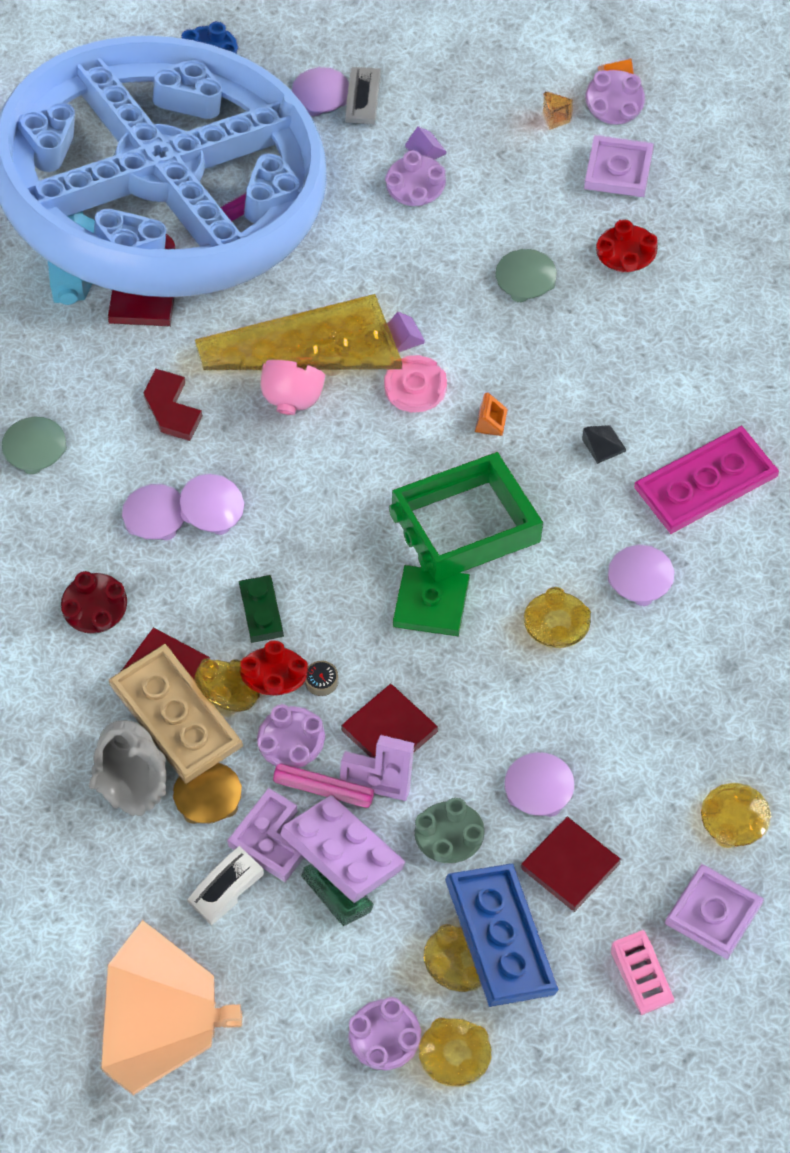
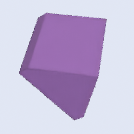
(425, 143)
(404, 332)

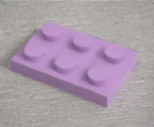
(342, 848)

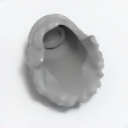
(128, 768)

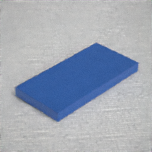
(501, 935)

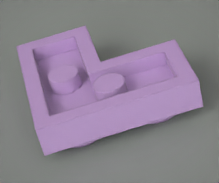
(387, 773)
(261, 835)

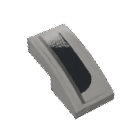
(363, 95)

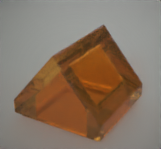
(556, 110)

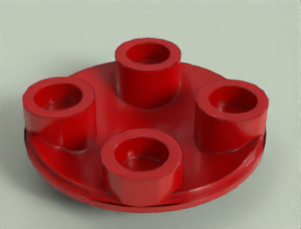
(626, 247)
(273, 669)

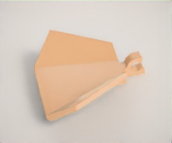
(157, 1010)

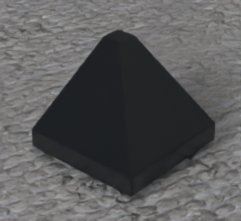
(602, 442)

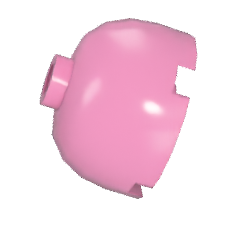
(290, 386)

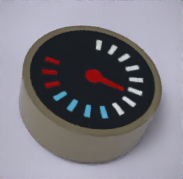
(321, 678)

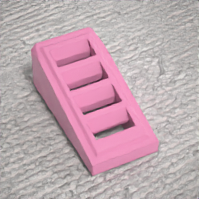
(632, 943)

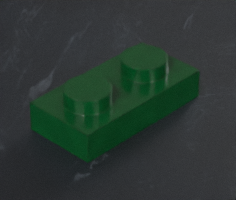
(261, 608)

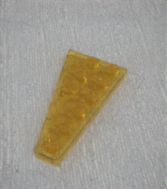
(326, 338)

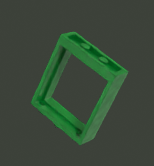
(454, 481)

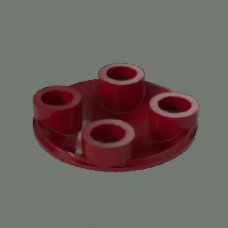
(93, 602)

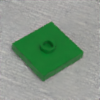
(430, 604)

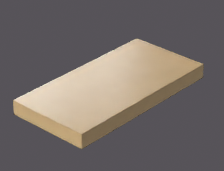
(175, 713)

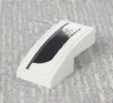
(224, 884)

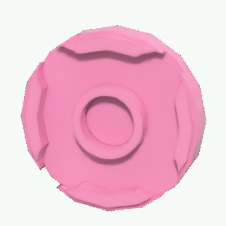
(416, 393)

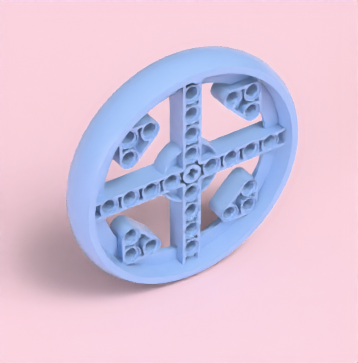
(159, 166)

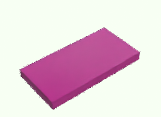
(706, 479)

